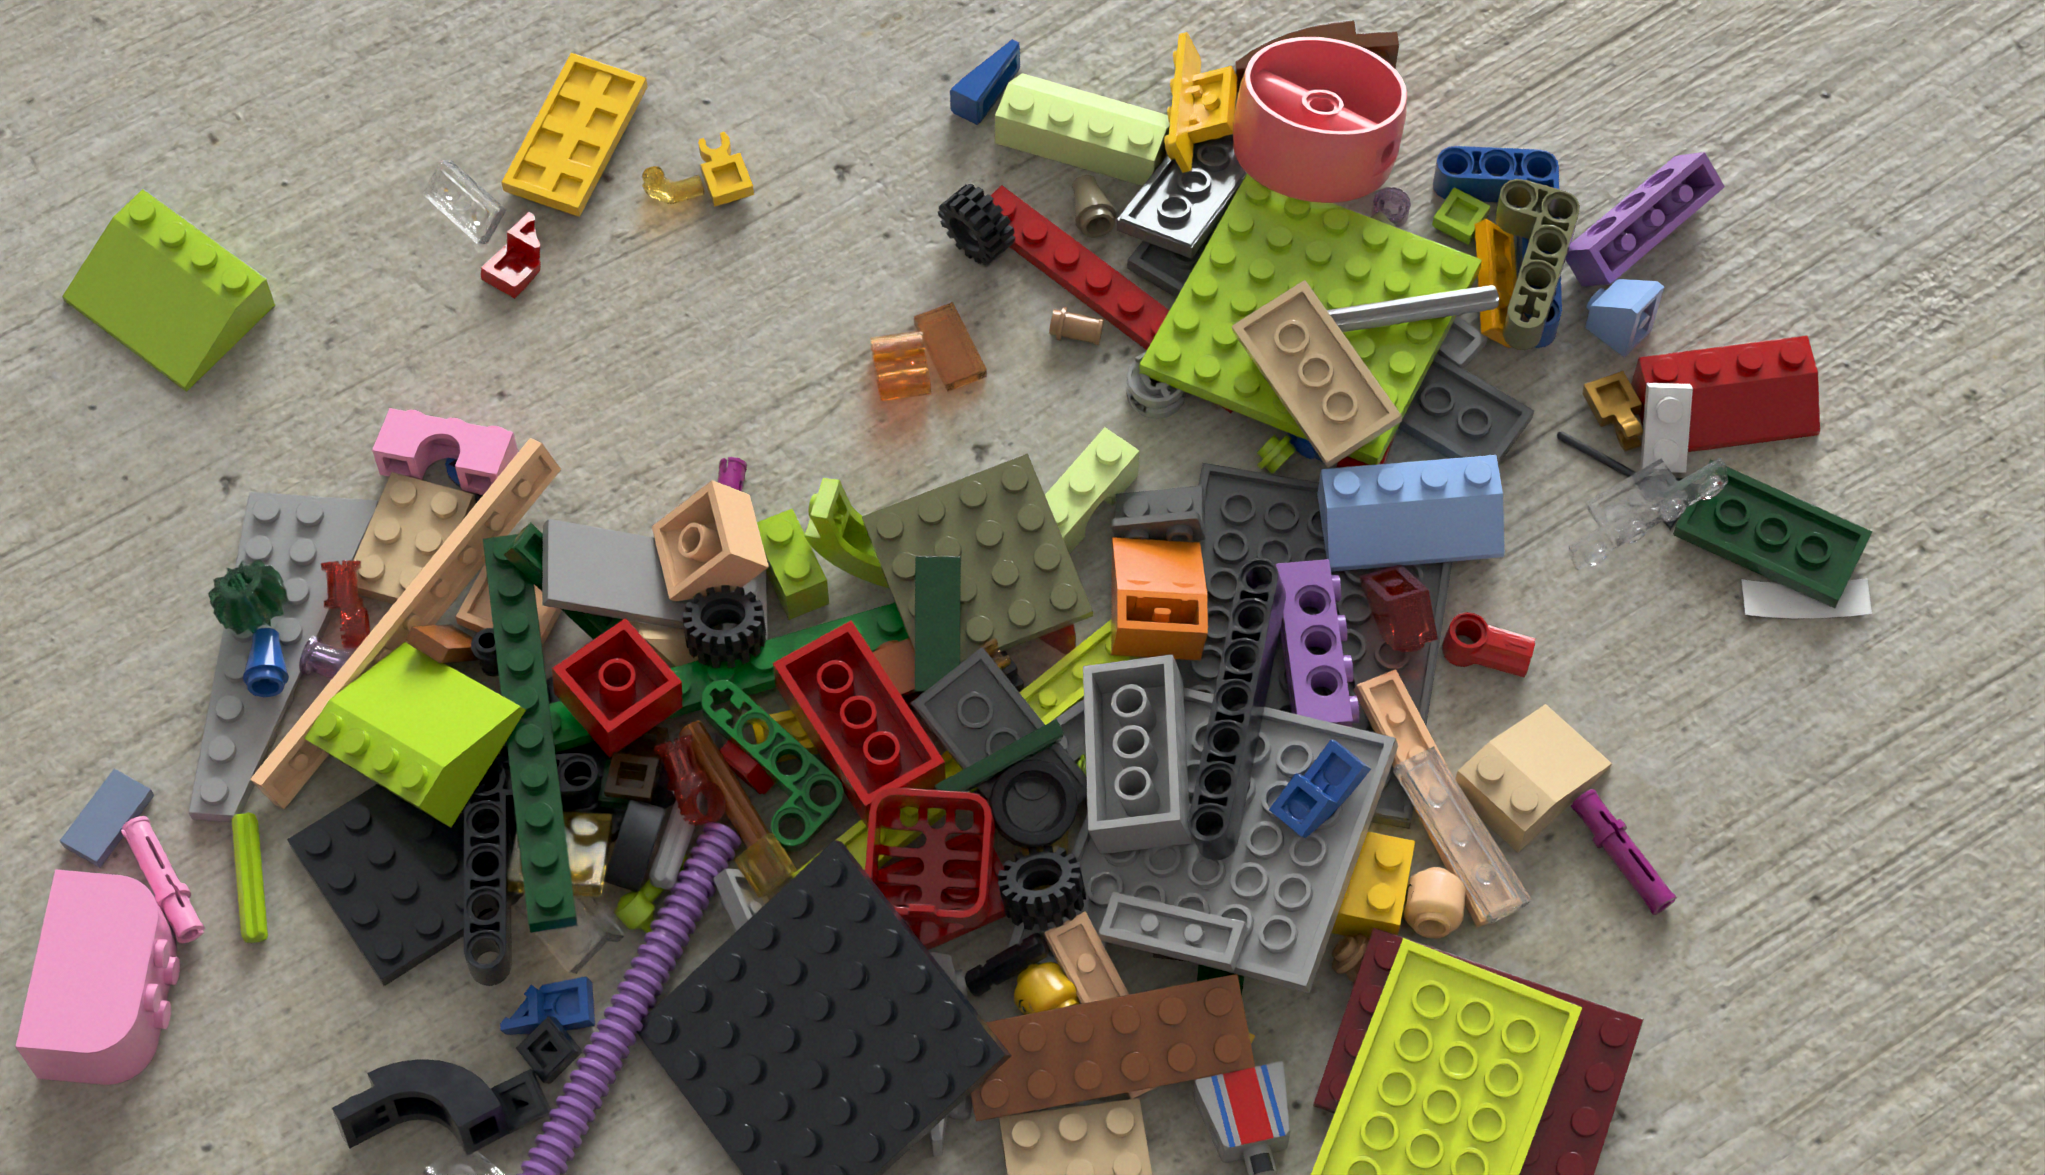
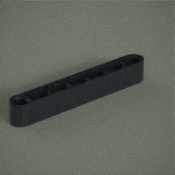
(1238, 726)

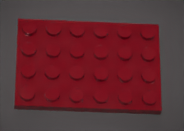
(1582, 1094)

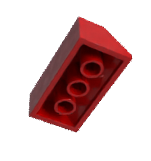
(1741, 391)

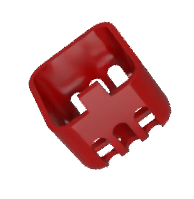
(886, 813)

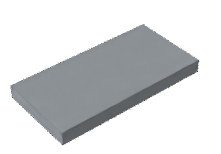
(606, 574)

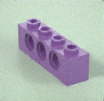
(1643, 219)
(1314, 586)

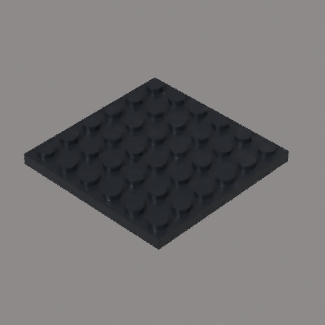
(822, 1031)

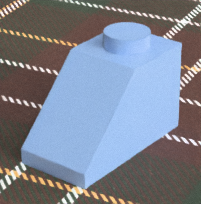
(1624, 313)

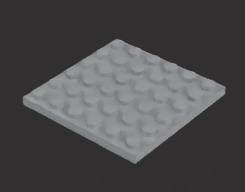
(1275, 878)

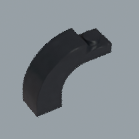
(424, 1092)

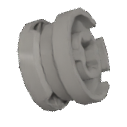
(1155, 395)

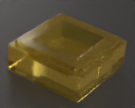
(765, 865)

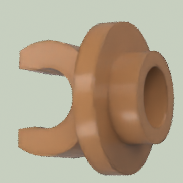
(1349, 955)

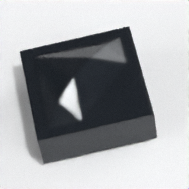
(549, 1050)
(522, 1100)

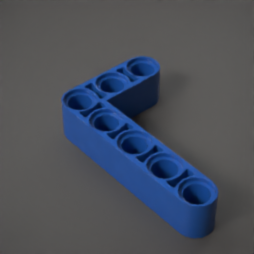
(1474, 178)

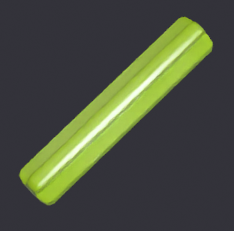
(249, 878)

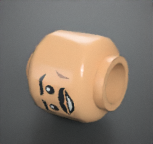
(1434, 902)

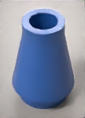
(265, 666)

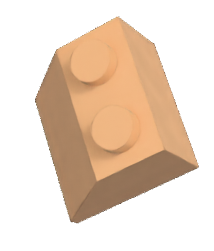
(709, 542)

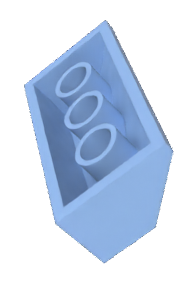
(1412, 513)

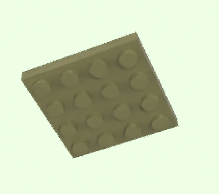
(1010, 548)

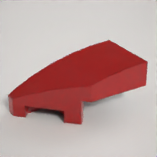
(517, 261)

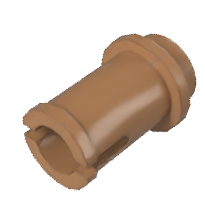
(1076, 326)

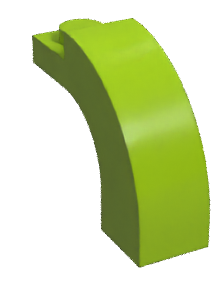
(840, 534)

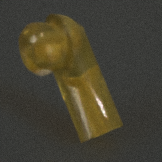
(669, 191)

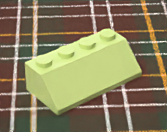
(1081, 129)

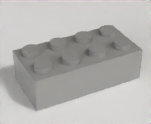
(1136, 754)

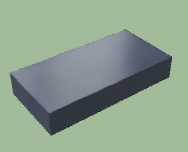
(100, 823)

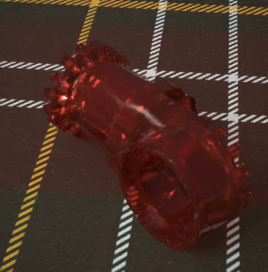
(343, 595)
(689, 780)

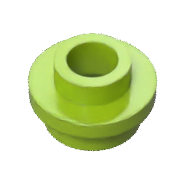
(1275, 453)

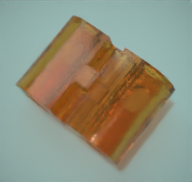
(900, 365)

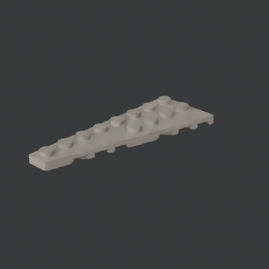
(239, 728)

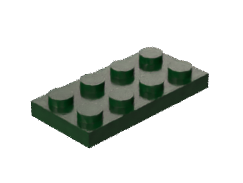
(1776, 537)

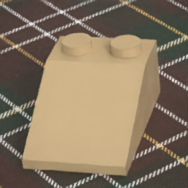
(1530, 776)

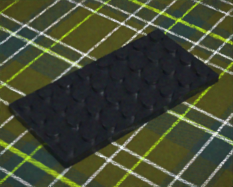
(401, 872)

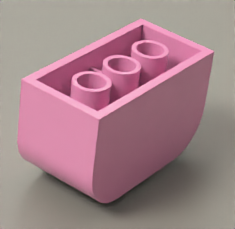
(98, 981)

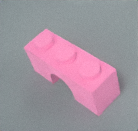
(415, 441)

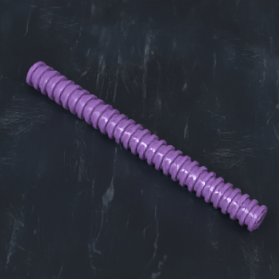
(632, 1002)

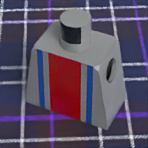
(1246, 1115)

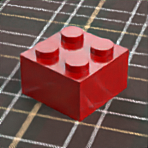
(617, 687)

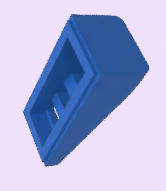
(982, 87)

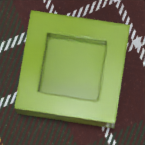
(1459, 215)

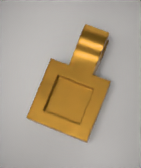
(1616, 402)

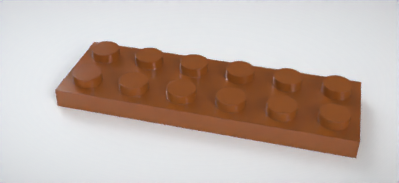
(1117, 1047)

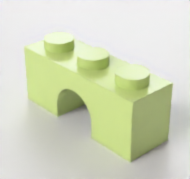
(1096, 475)

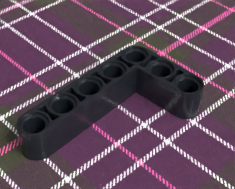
(495, 850)

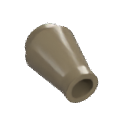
(1092, 209)

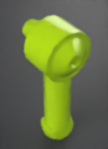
(637, 908)

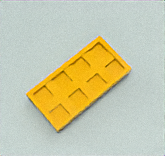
(574, 134)

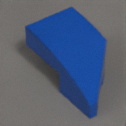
(566, 1000)

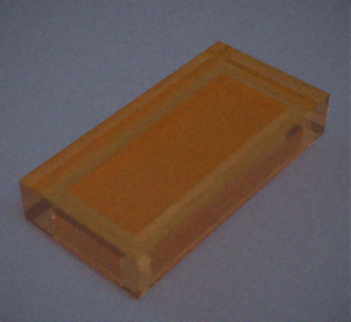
(950, 346)

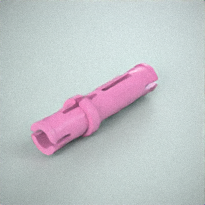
(168, 891)

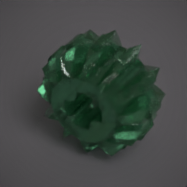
(248, 596)

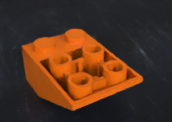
(1158, 599)

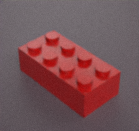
(857, 718)

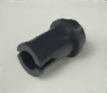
(484, 649)

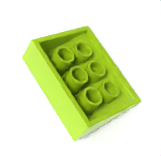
(168, 291)
(417, 730)

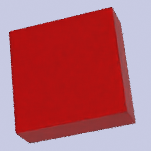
(746, 768)

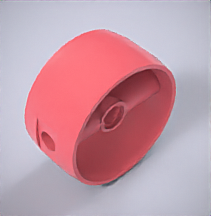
(1319, 119)

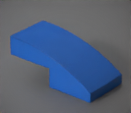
(1321, 791)

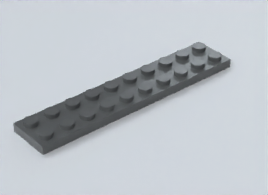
(1450, 409)

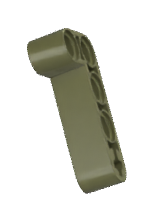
(1538, 269)

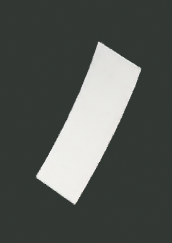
(1779, 601)

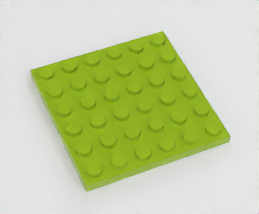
(1346, 259)

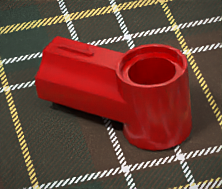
(1491, 646)

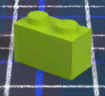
(792, 565)

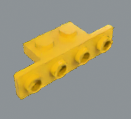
(1200, 103)

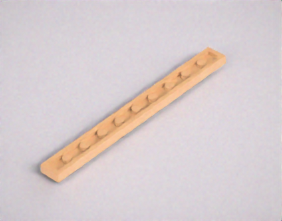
(419, 605)

